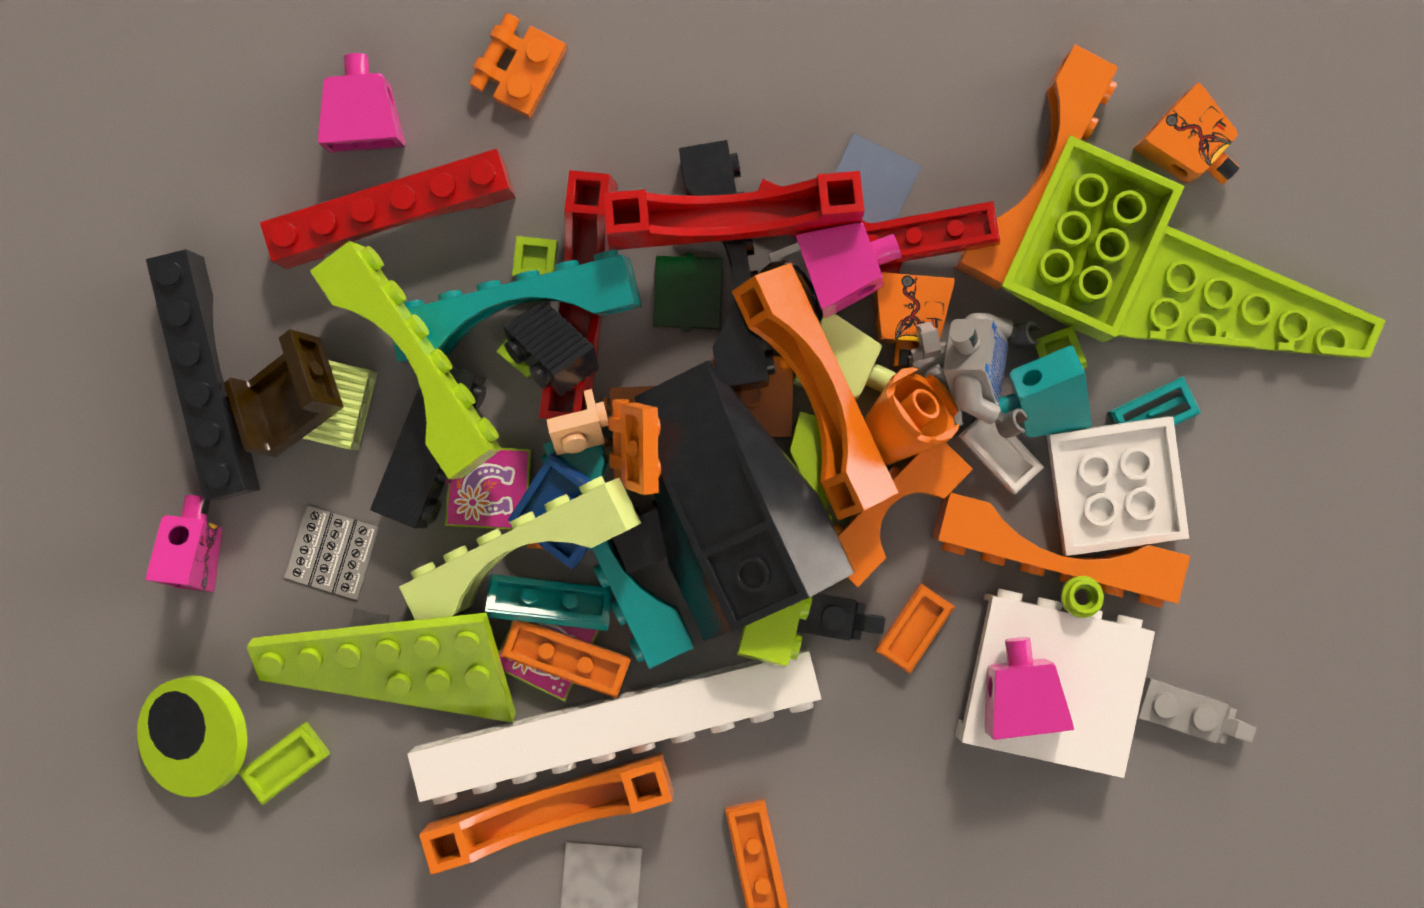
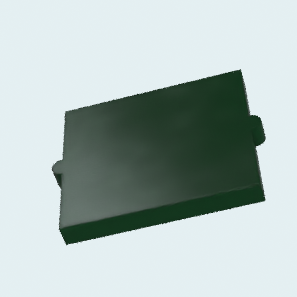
(687, 292)

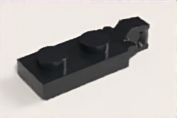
(839, 618)

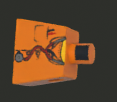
(1192, 139)
(908, 302)

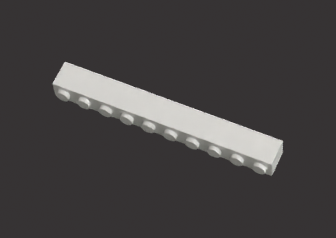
(611, 725)

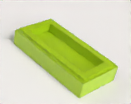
(284, 763)

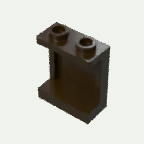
(285, 397)

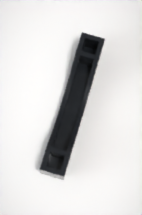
(186, 318)
(738, 350)

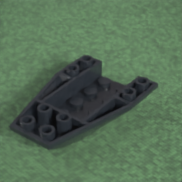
(735, 509)

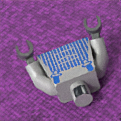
(977, 367)

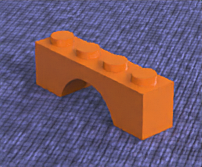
(928, 472)

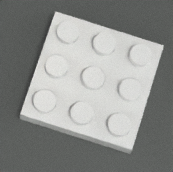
(1118, 486)

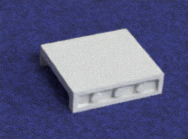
(1099, 669)

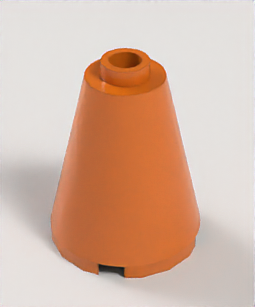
(911, 416)

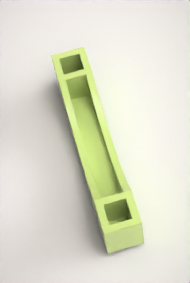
(586, 520)

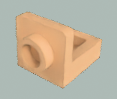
(579, 429)

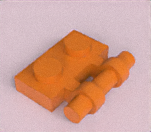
(528, 72)
(635, 446)

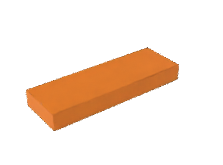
(566, 657)
(756, 855)

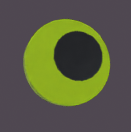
(192, 736)

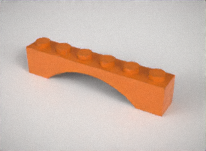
(1073, 98)
(851, 462)
(1141, 569)
(593, 796)

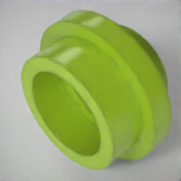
(1094, 596)

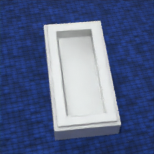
(1002, 456)

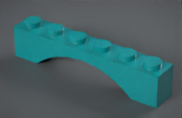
(599, 287)
(655, 623)

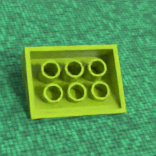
(1091, 239)

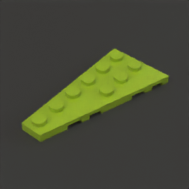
(1226, 301)
(417, 663)

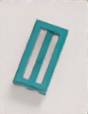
(1186, 396)

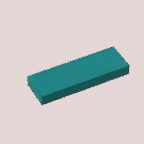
(548, 602)

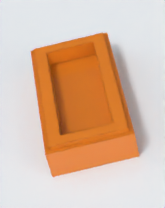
(914, 628)

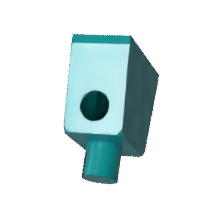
(1051, 394)

